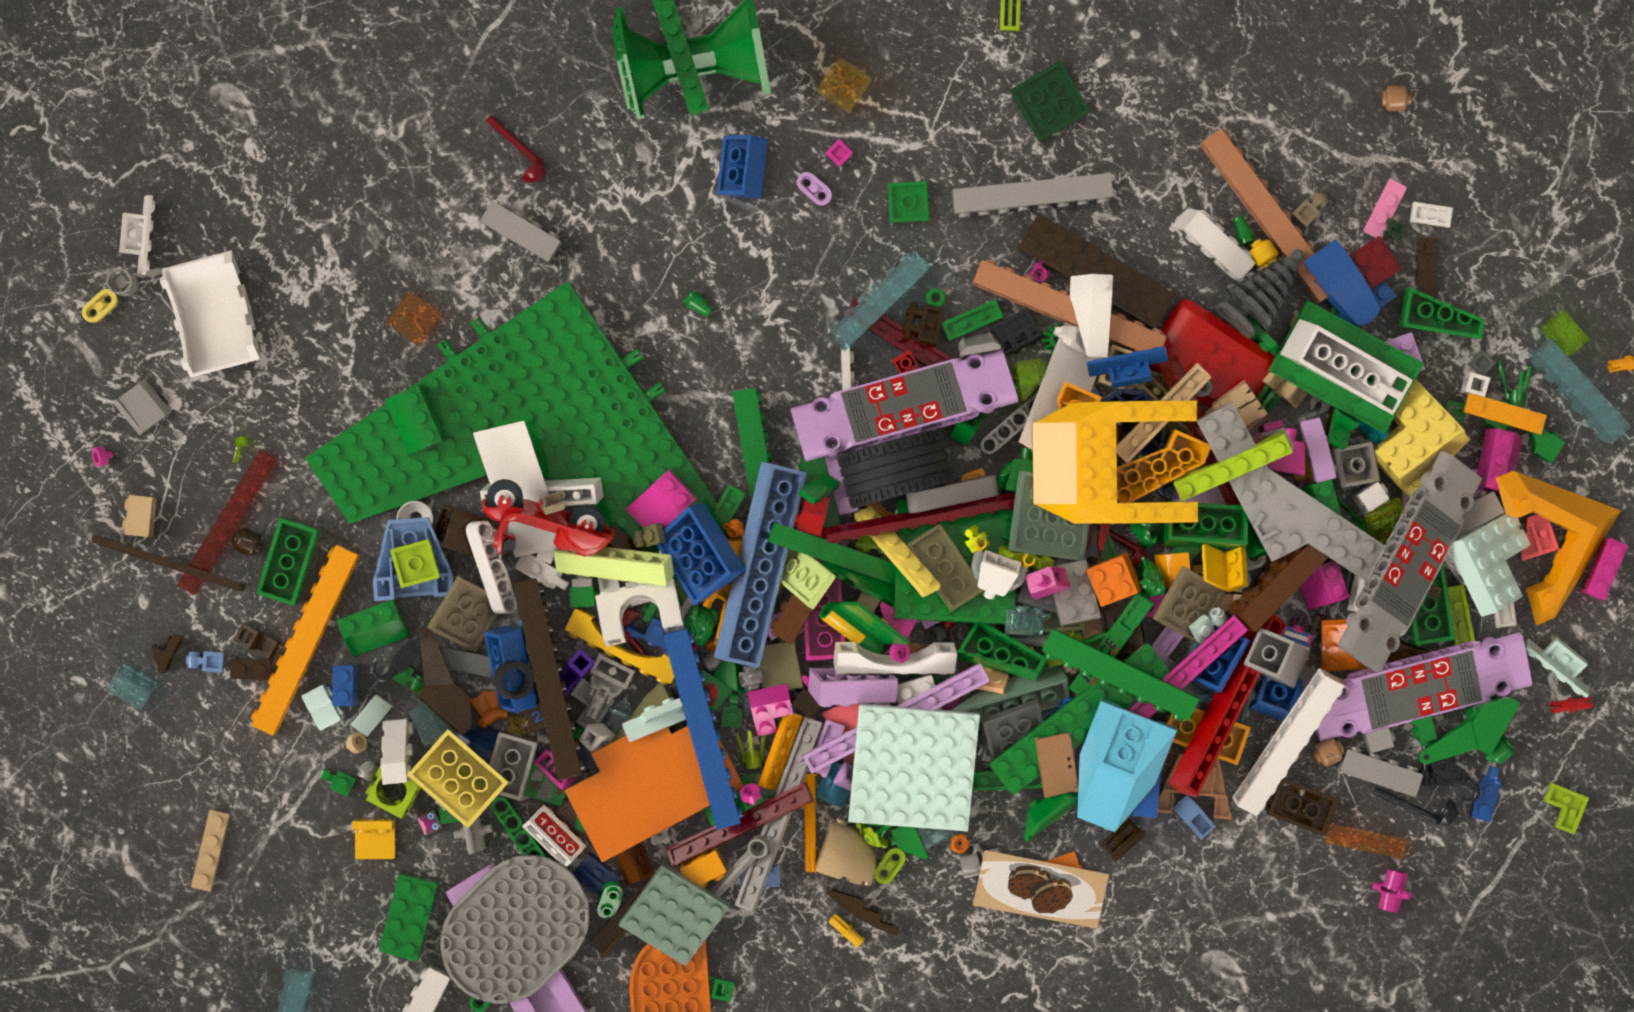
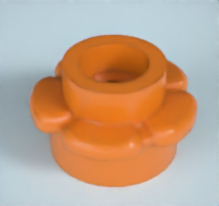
(962, 848)

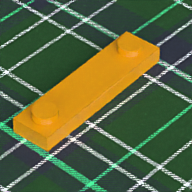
(1504, 413)
(780, 751)

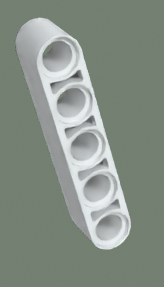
(491, 570)

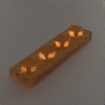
(1365, 840)

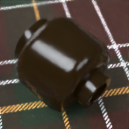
(246, 542)

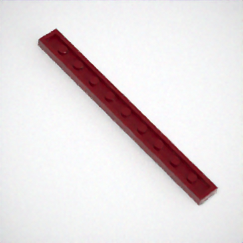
(913, 520)

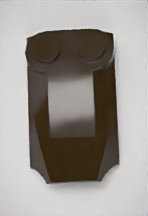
(1301, 806)

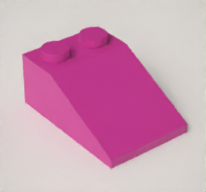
(662, 501)

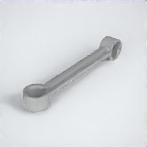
(741, 865)

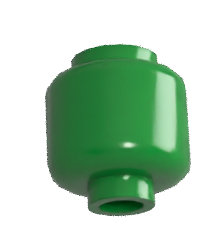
(1502, 751)

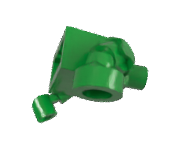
(1008, 475)

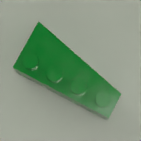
(1001, 653)

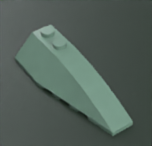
(1047, 690)

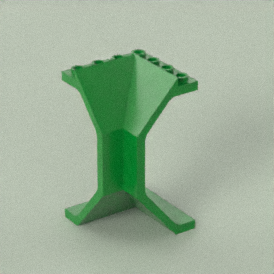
(730, 50)

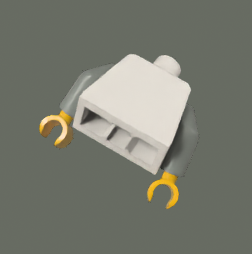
(998, 573)

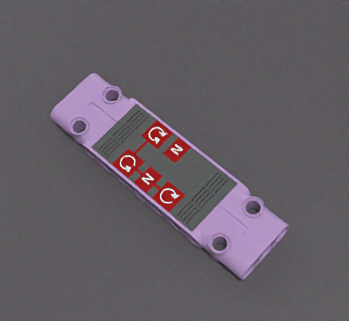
(904, 405)
(1427, 686)

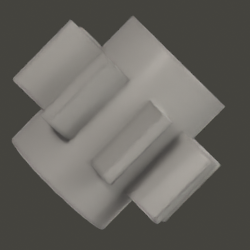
(750, 677)

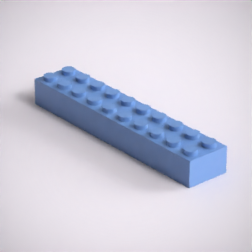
(756, 588)

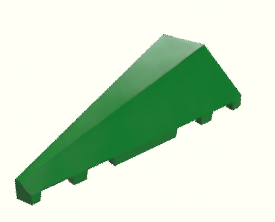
(874, 587)

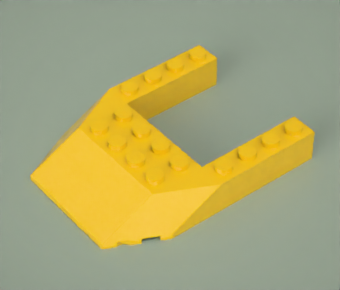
(1079, 462)

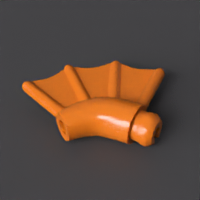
(488, 708)

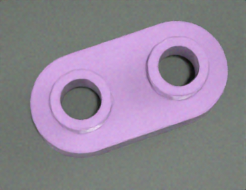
(814, 189)

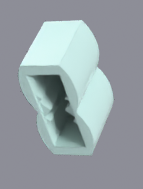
(320, 706)

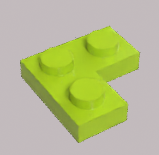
(1040, 561)
(1571, 806)

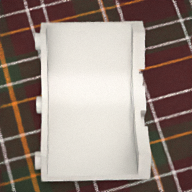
(211, 313)

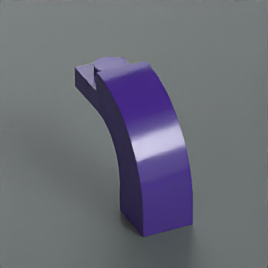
(576, 670)

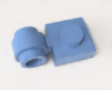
(211, 660)

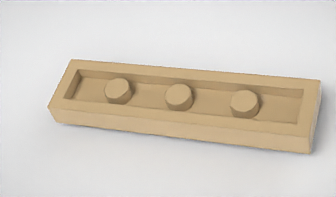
(210, 850)

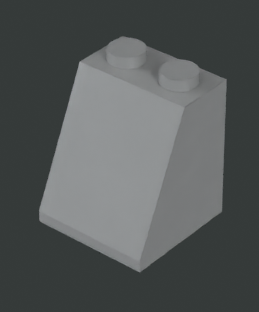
(1277, 657)

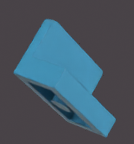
(831, 792)

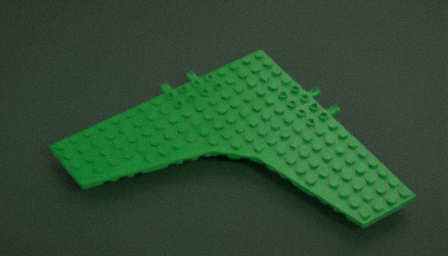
(539, 369)

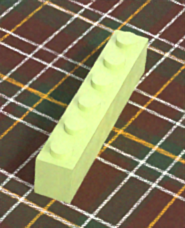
(618, 565)

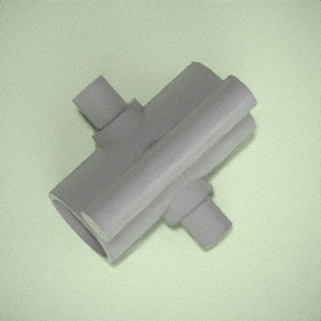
(474, 835)
(972, 863)

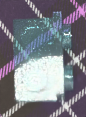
(1025, 622)
(131, 686)

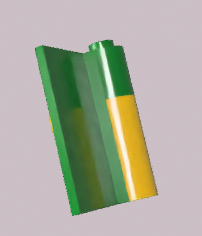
(860, 625)

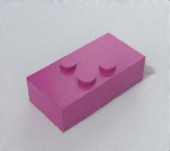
(820, 636)

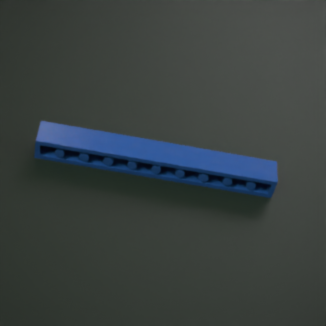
(701, 729)

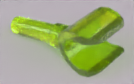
(240, 441)

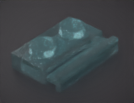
(427, 724)

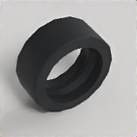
(527, 685)

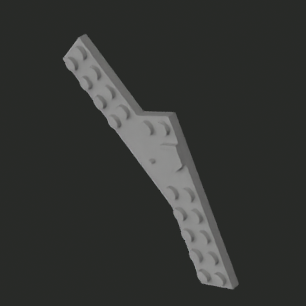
(1283, 512)

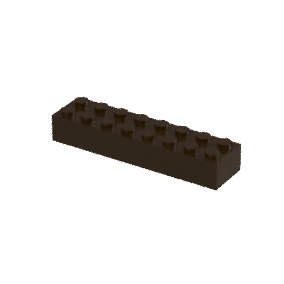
(1073, 256)

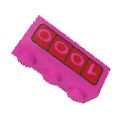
(1604, 568)

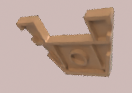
(1212, 787)

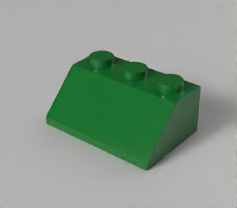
(415, 419)
(373, 627)

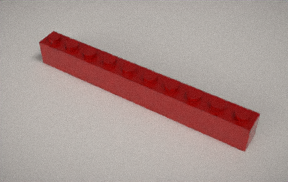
(1218, 721)

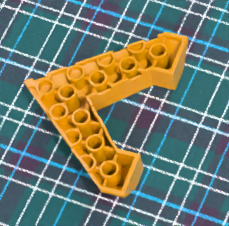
(1152, 470)
(1586, 526)

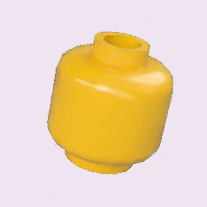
(1263, 252)

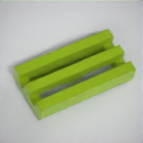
(1002, 11)

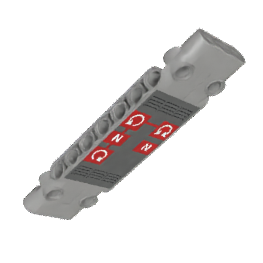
(1410, 561)

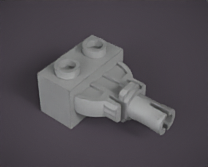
(608, 680)

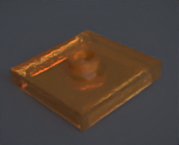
(414, 318)

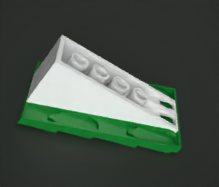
(1345, 367)

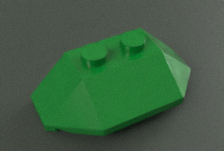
(1046, 811)

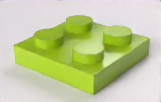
(415, 563)

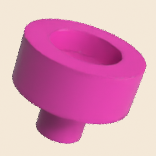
(101, 456)
(899, 652)
(750, 793)

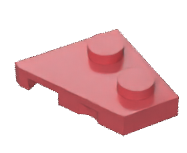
(1540, 537)

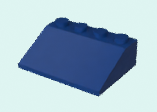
(700, 553)

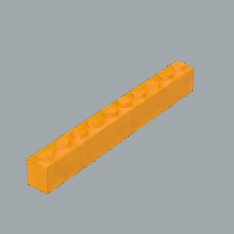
(305, 639)

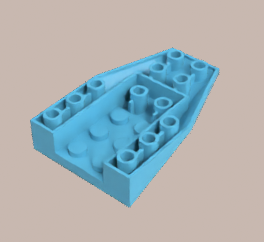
(1119, 763)

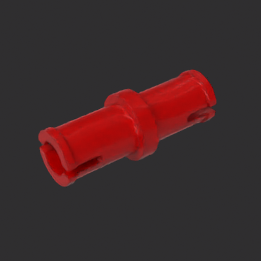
(1571, 705)

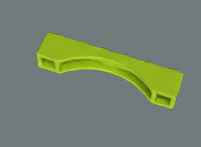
(1234, 466)

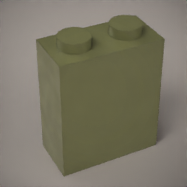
(780, 665)

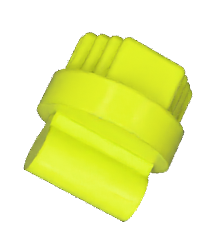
(973, 534)

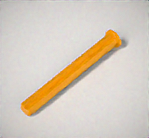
(810, 825)

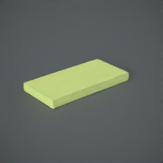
(806, 577)

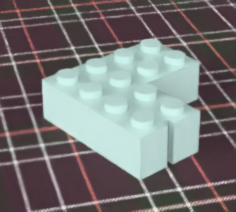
(1483, 564)

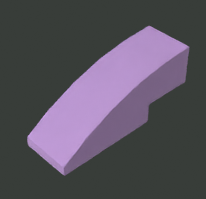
(1317, 450)

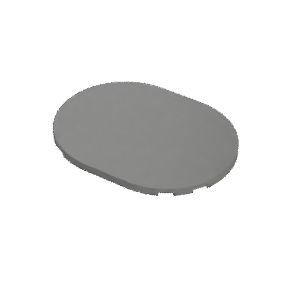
(514, 929)

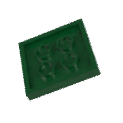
(1049, 101)

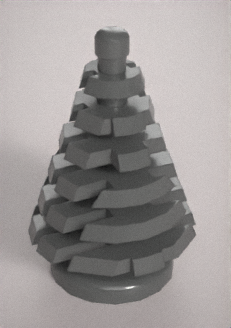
(1259, 295)

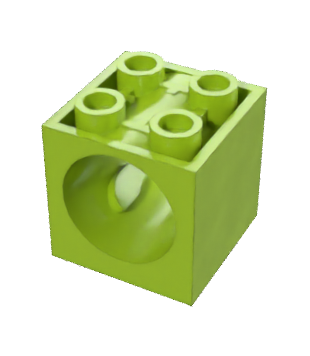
(398, 808)

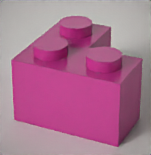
(767, 705)

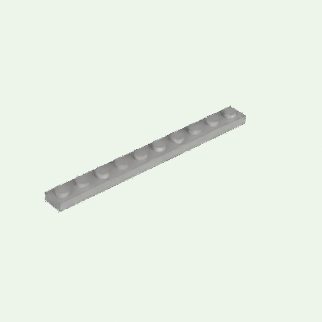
(793, 775)

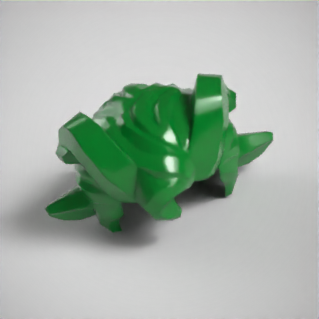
(1148, 533)
(1150, 578)
(701, 623)

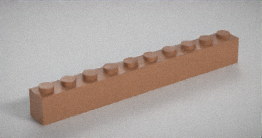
(1261, 204)
(1059, 306)

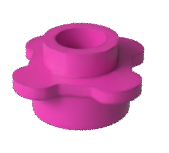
(1039, 269)

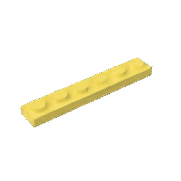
(901, 556)

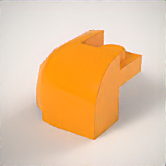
(1171, 564)

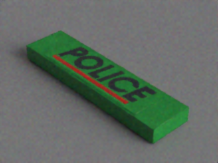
(1111, 645)

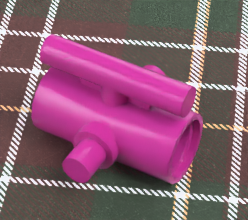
(1392, 890)

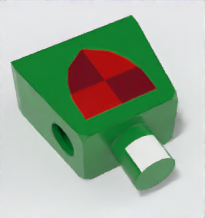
(716, 688)

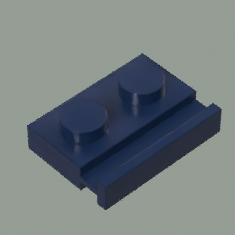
(595, 873)

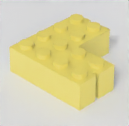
(1424, 433)

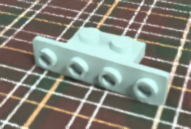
(1562, 661)
(654, 719)

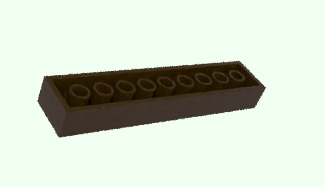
(546, 675)

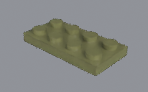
(947, 566)

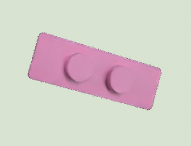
(1385, 208)

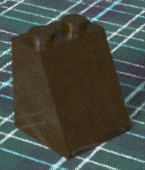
(452, 528)

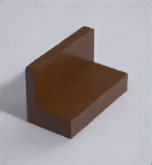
(634, 864)

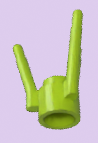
(752, 759)

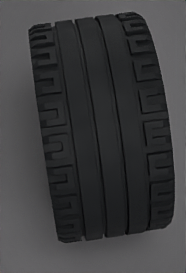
(895, 468)

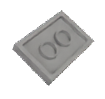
(1078, 602)

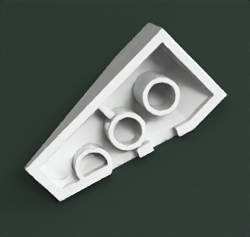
(1092, 306)

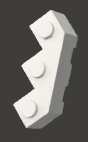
(396, 750)

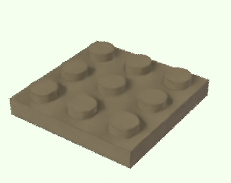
(1187, 601)
(464, 615)

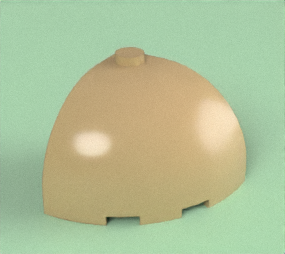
(846, 854)

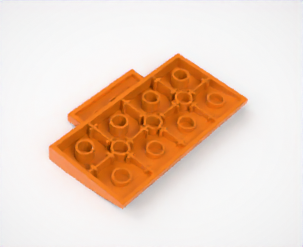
(641, 790)

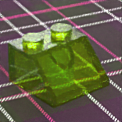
(1028, 376)

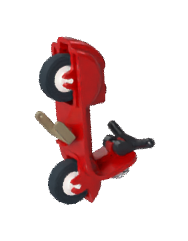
(578, 531)

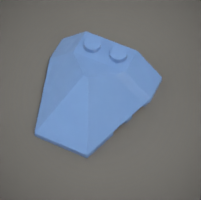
(400, 533)

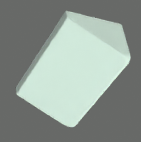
(371, 715)

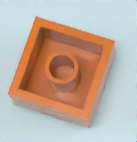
(1114, 579)

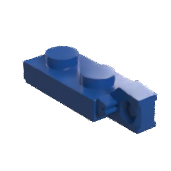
(1489, 789)

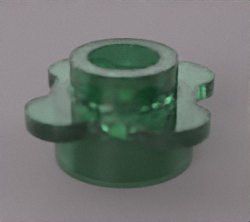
(1399, 226)

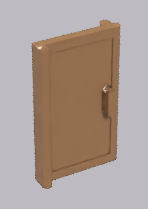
(1054, 759)

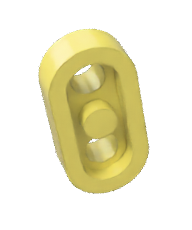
(100, 305)

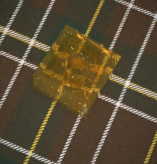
(844, 85)

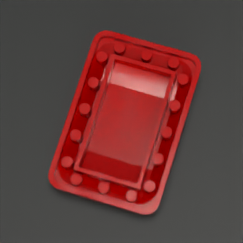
(1217, 347)

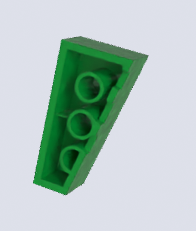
(1432, 315)

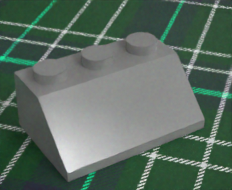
(513, 760)

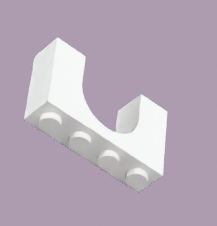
(613, 604)

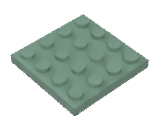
(1041, 531)
(674, 914)

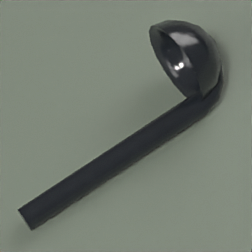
(1446, 814)

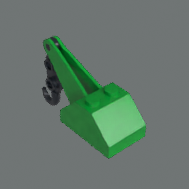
(1479, 731)

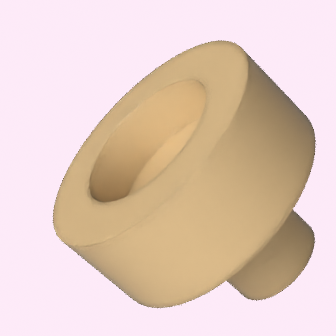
(356, 743)

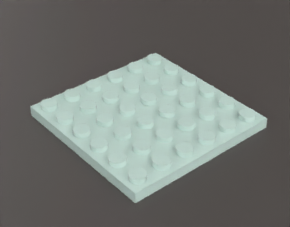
(913, 767)

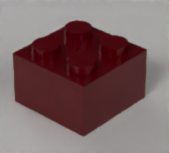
(1375, 261)

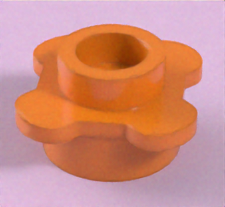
(734, 528)

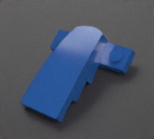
(1346, 286)

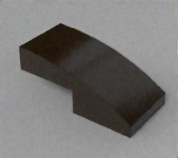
(256, 641)

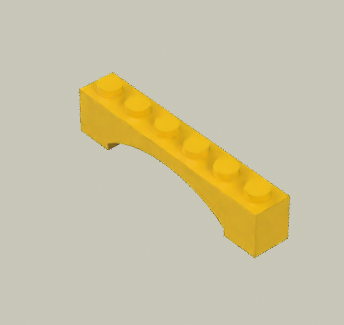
(583, 625)

